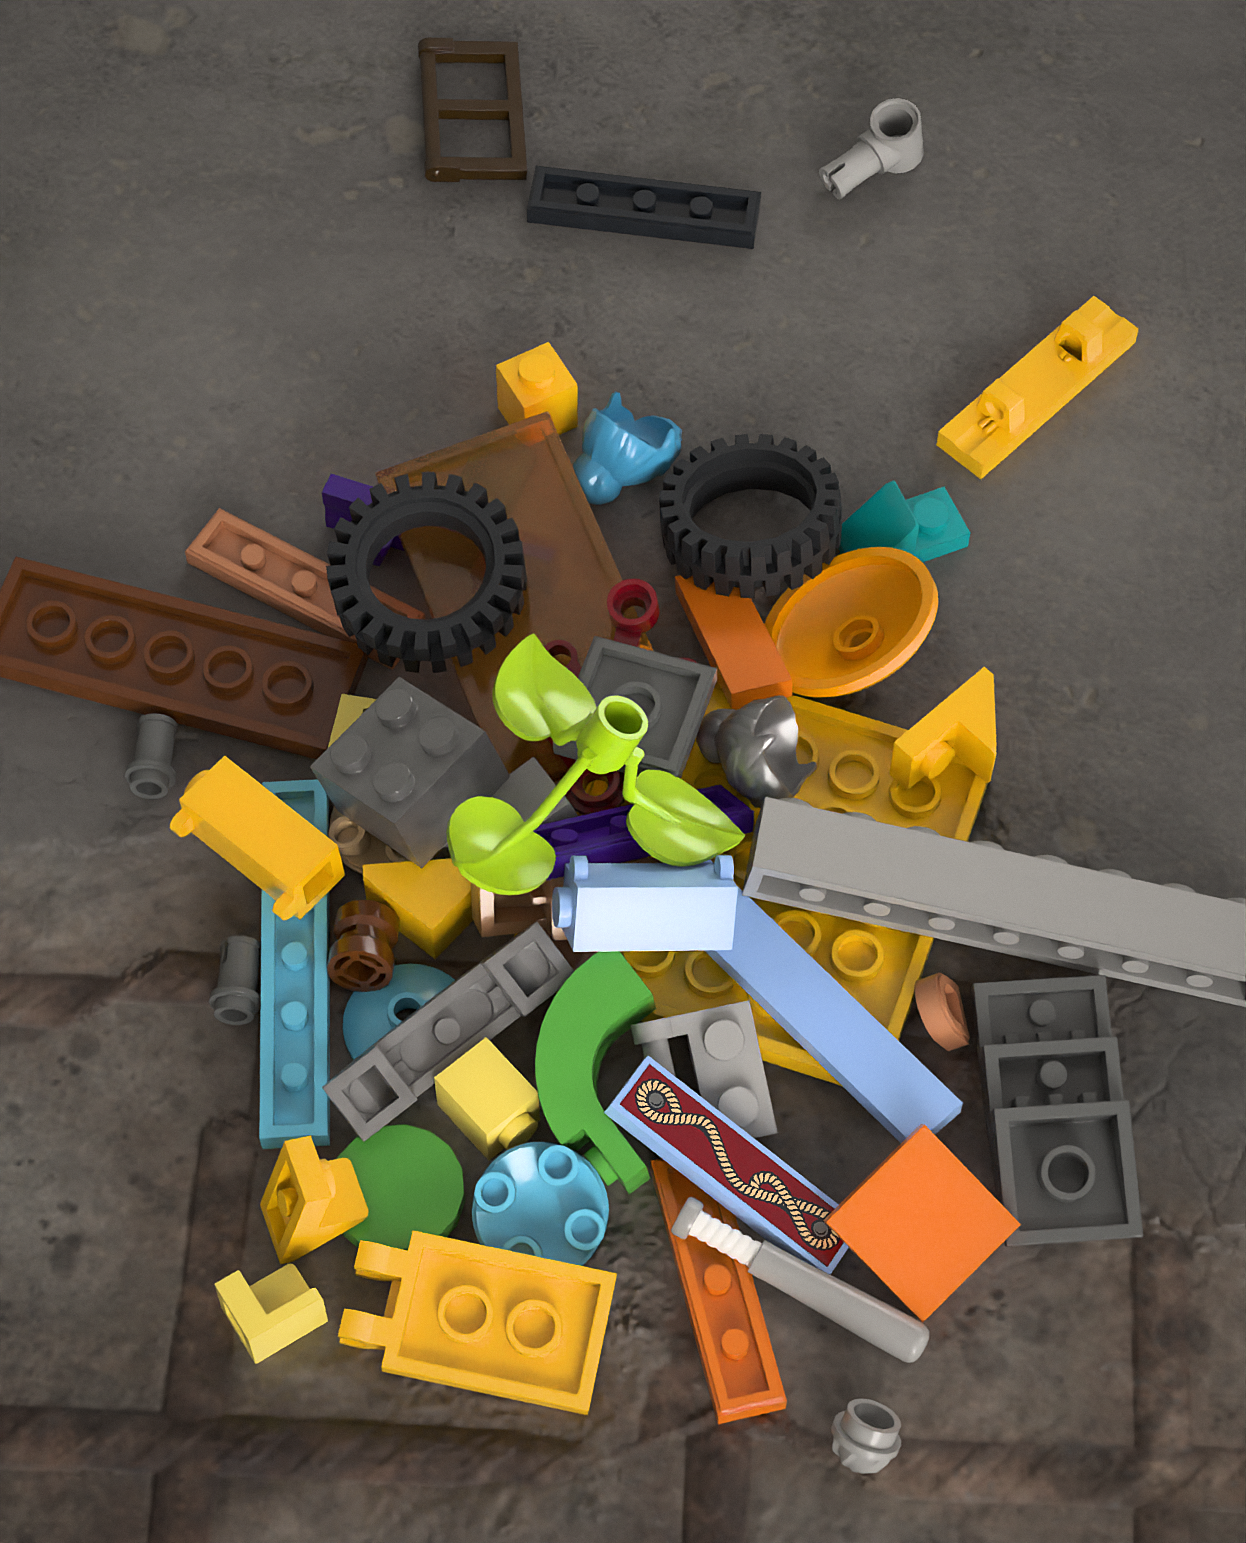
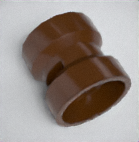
(363, 956)

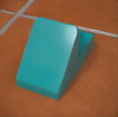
(919, 525)

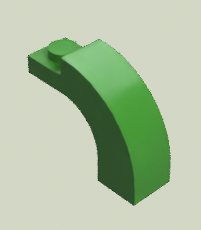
(575, 1035)

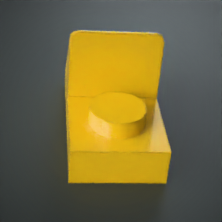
(958, 727)
(310, 1200)

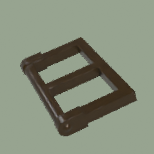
(471, 168)

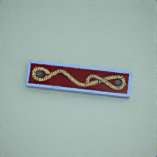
(727, 1164)

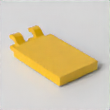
(485, 1319)

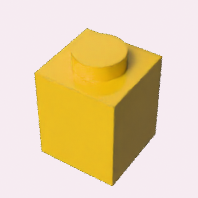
(537, 384)

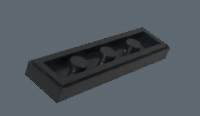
(644, 207)

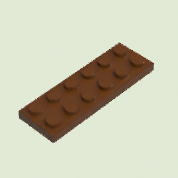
(174, 658)

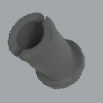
(152, 771)
(236, 995)

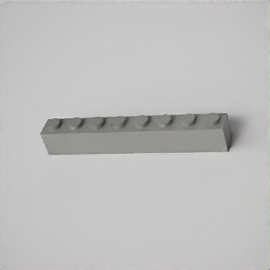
(998, 899)

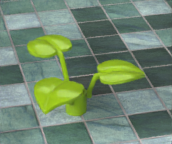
(543, 700)

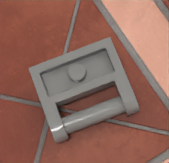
(723, 1060)

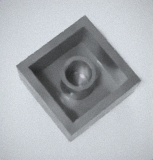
(408, 770)

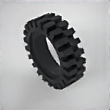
(412, 508)

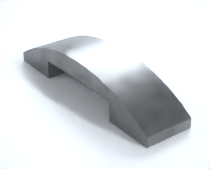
(472, 1007)

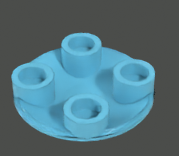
(541, 1203)

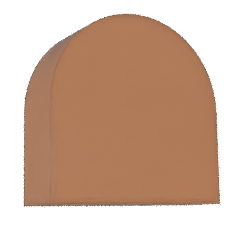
(942, 1011)

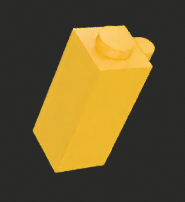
(260, 837)

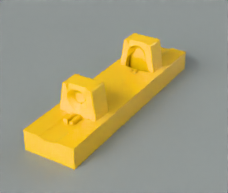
(1036, 387)

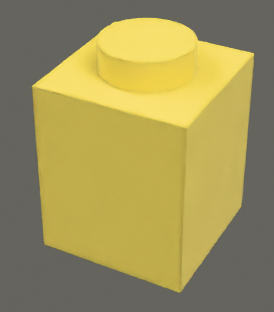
(488, 1099)

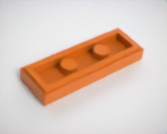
(735, 643)

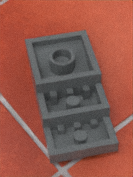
(1056, 1110)

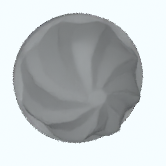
(866, 1436)

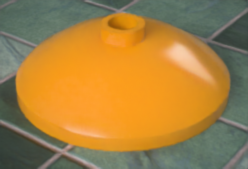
(853, 621)

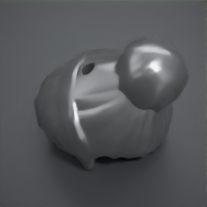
(756, 748)

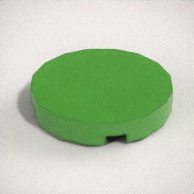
(407, 1184)

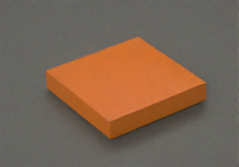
(922, 1222)

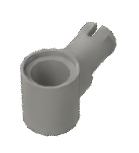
(877, 149)

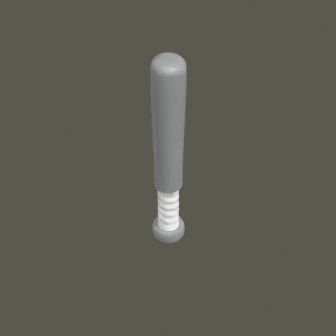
(824, 1293)

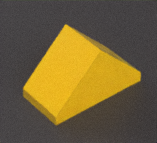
(428, 900)

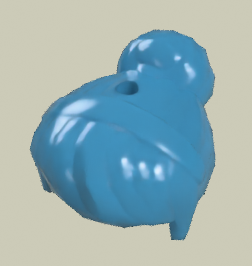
(623, 450)

